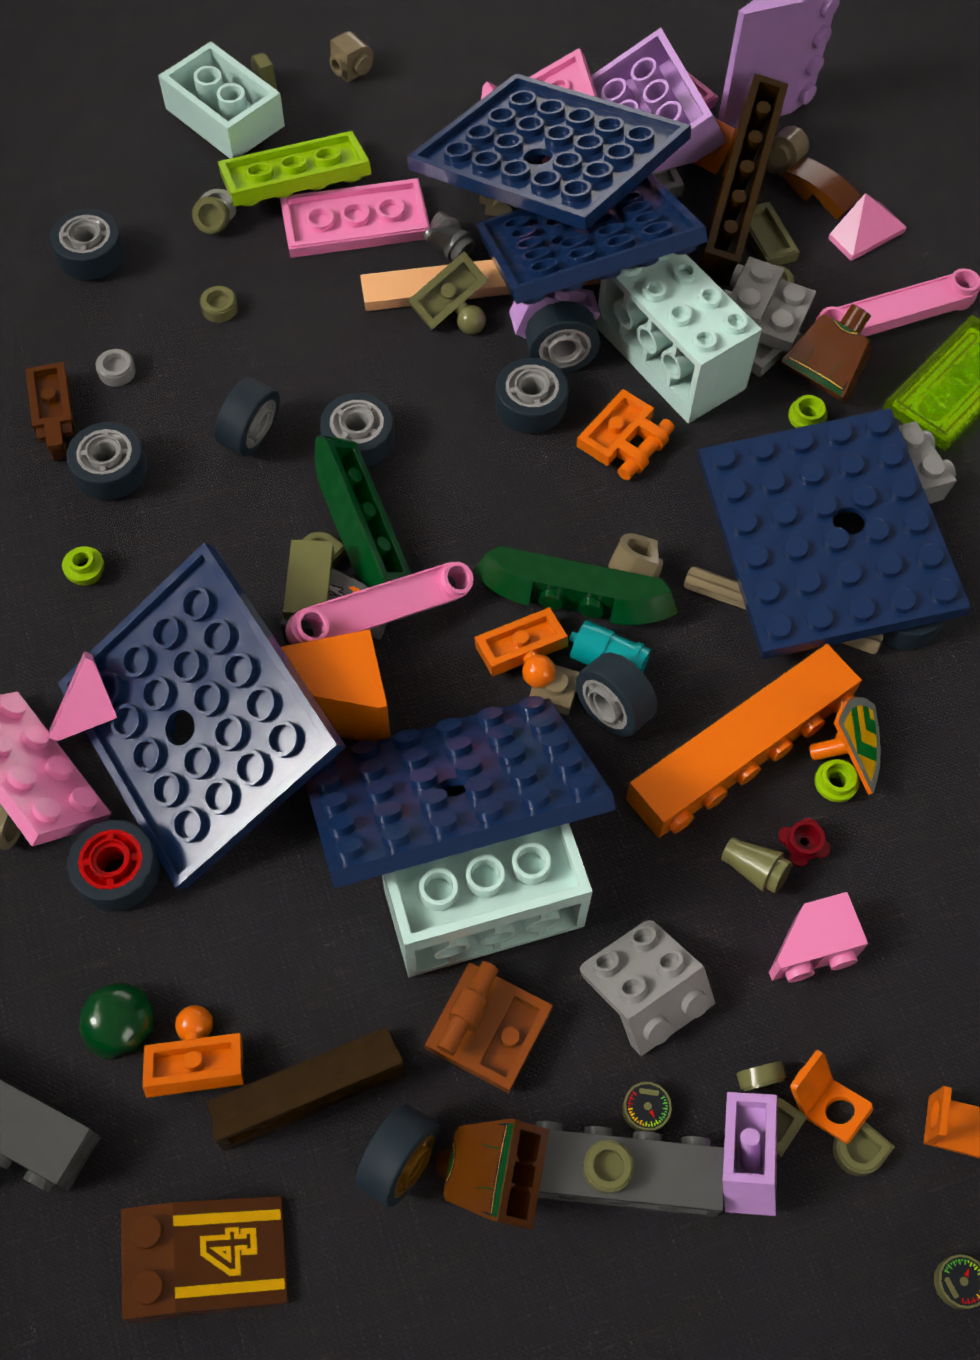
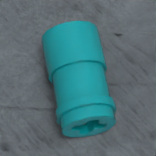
(596, 640)

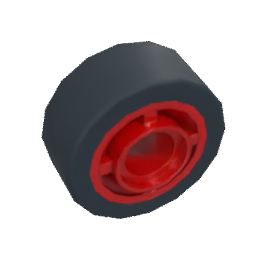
(100, 846)

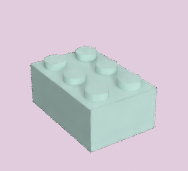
(222, 100)

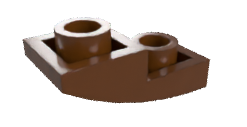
(831, 189)

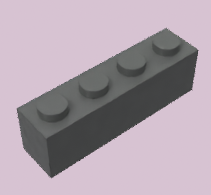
(42, 1140)
(664, 1178)

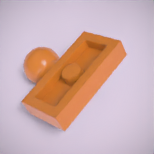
(525, 643)
(194, 1061)

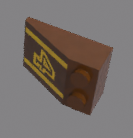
(202, 1258)

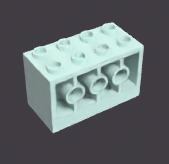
(679, 333)
(488, 899)

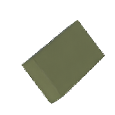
(770, 237)
(308, 575)

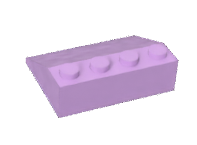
(781, 43)
(656, 82)

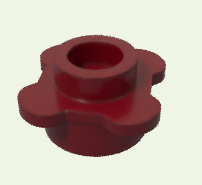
(810, 831)

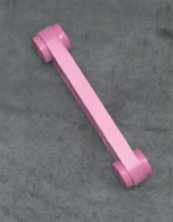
(915, 302)
(382, 603)

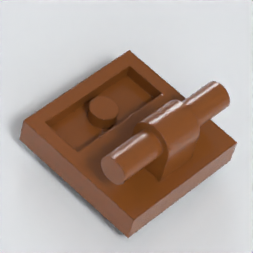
(488, 1026)

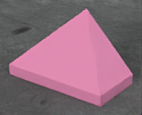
(865, 228)
(84, 703)

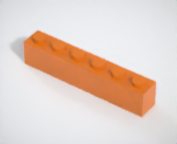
(741, 742)

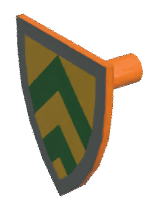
(856, 736)

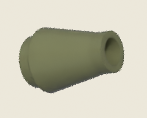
(758, 864)

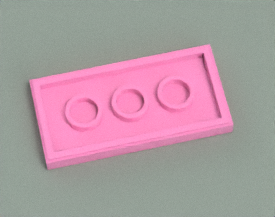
(354, 217)

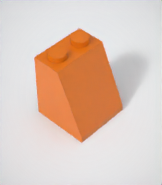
(345, 683)

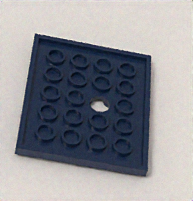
(593, 145)
(550, 256)
(803, 574)
(255, 721)
(389, 803)

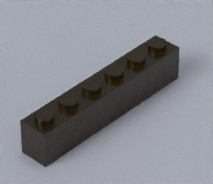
(742, 178)

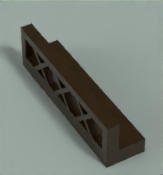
(304, 1089)

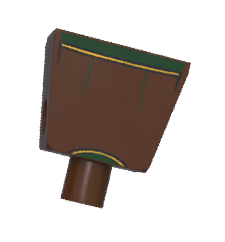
(832, 353)
(495, 1170)

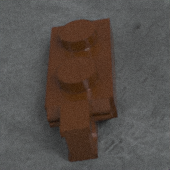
(51, 406)

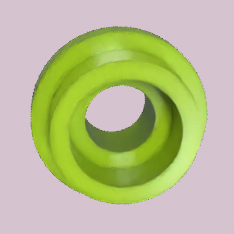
(810, 406)
(85, 574)
(844, 772)

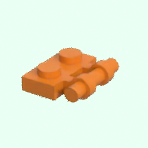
(616, 426)

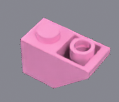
(820, 936)

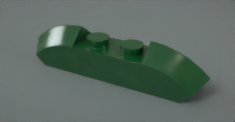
(358, 511)
(576, 586)

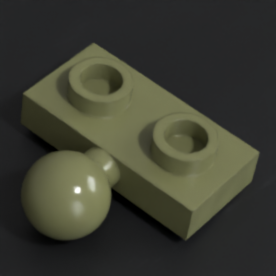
(449, 293)

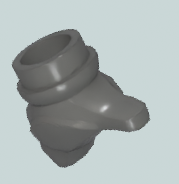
(448, 236)

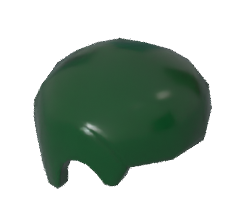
(115, 1020)

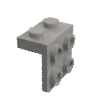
(649, 984)

